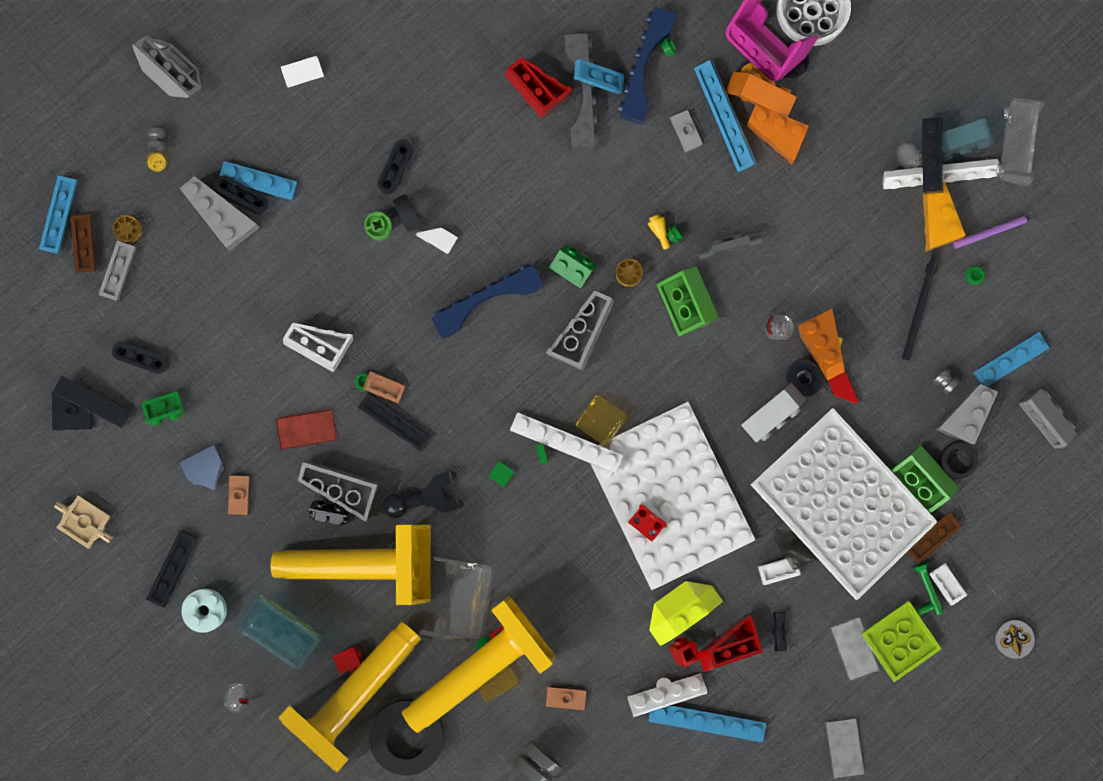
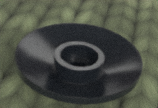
(796, 375)

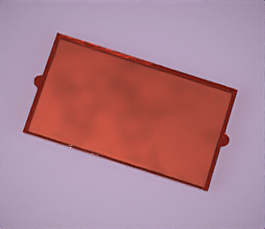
(306, 429)

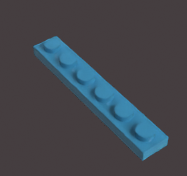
(725, 116)
(709, 722)

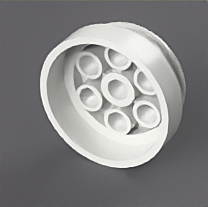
(836, 20)

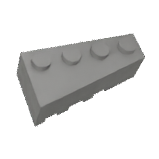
(222, 217)
(582, 332)
(345, 489)

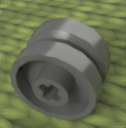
(539, 763)

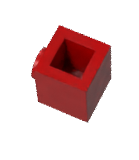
(684, 651)
(348, 660)

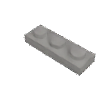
(117, 271)

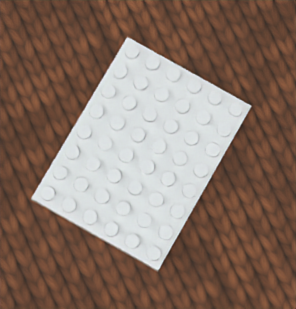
(679, 480)
(844, 503)

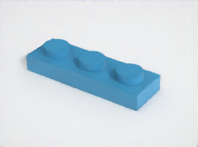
(599, 76)

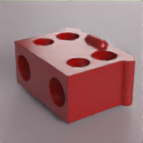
(648, 522)

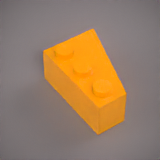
(941, 220)

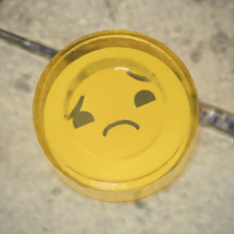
(156, 162)

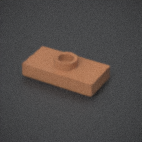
(384, 387)
(238, 495)
(566, 698)

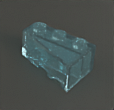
(967, 138)

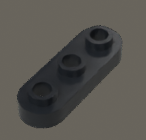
(395, 158)
(234, 188)
(134, 352)

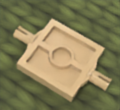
(83, 522)

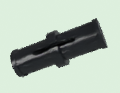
(779, 632)

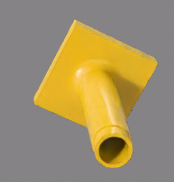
(406, 564)
(512, 642)
(351, 697)

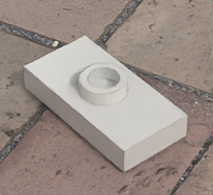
(777, 571)
(947, 584)

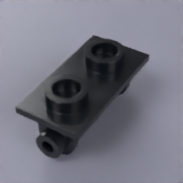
(320, 510)

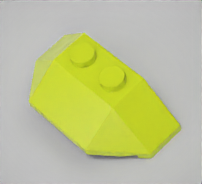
(682, 609)

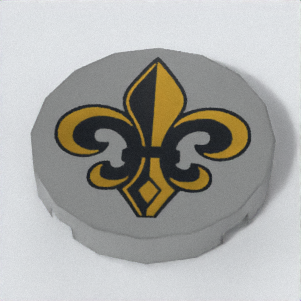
(1014, 639)

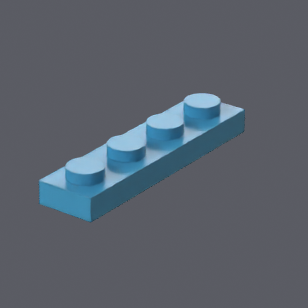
(260, 180)
(58, 214)
(1011, 360)

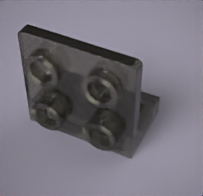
(793, 548)

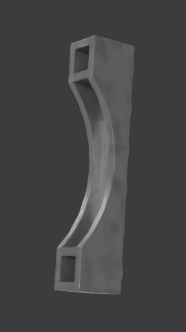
(582, 132)

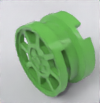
(378, 225)

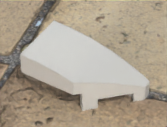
(439, 238)

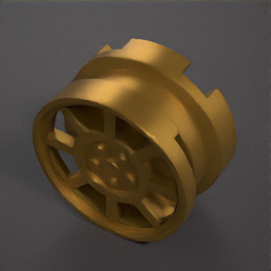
(127, 229)
(629, 272)

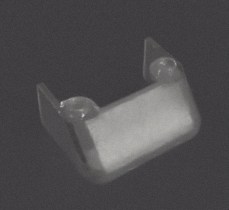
(1019, 141)
(467, 601)

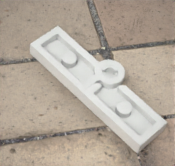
(667, 694)

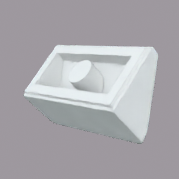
(302, 71)

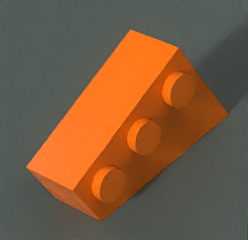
(761, 92)
(778, 131)
(823, 343)

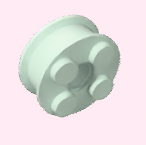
(192, 615)

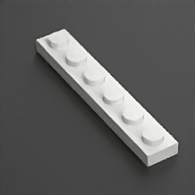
(951, 173)
(567, 443)

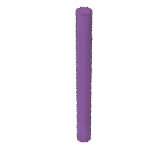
(989, 232)

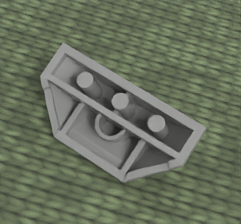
(167, 67)

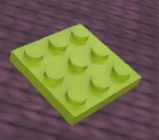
(900, 641)

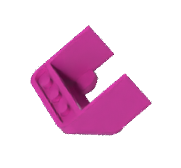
(761, 45)

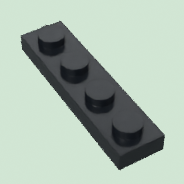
(932, 155)

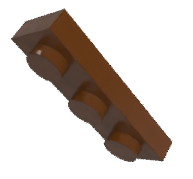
(83, 243)
(934, 537)

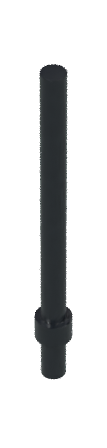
(931, 269)

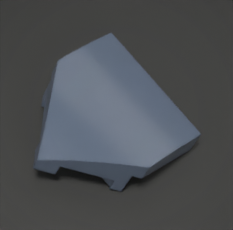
(203, 468)

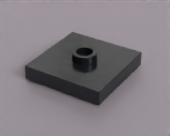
(69, 416)

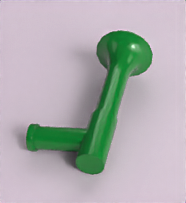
(935, 604)

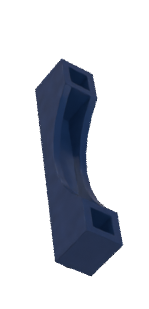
(659, 28)
(523, 283)

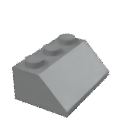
(1048, 418)

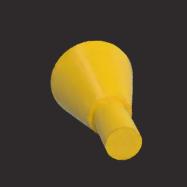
(658, 226)

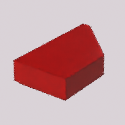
(842, 388)

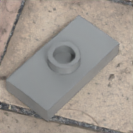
(686, 131)

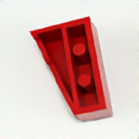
(536, 87)
(732, 645)

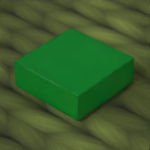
(541, 454)
(501, 474)

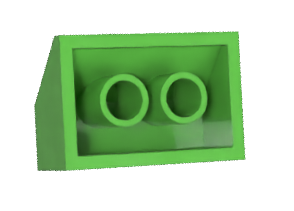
(687, 301)
(925, 479)

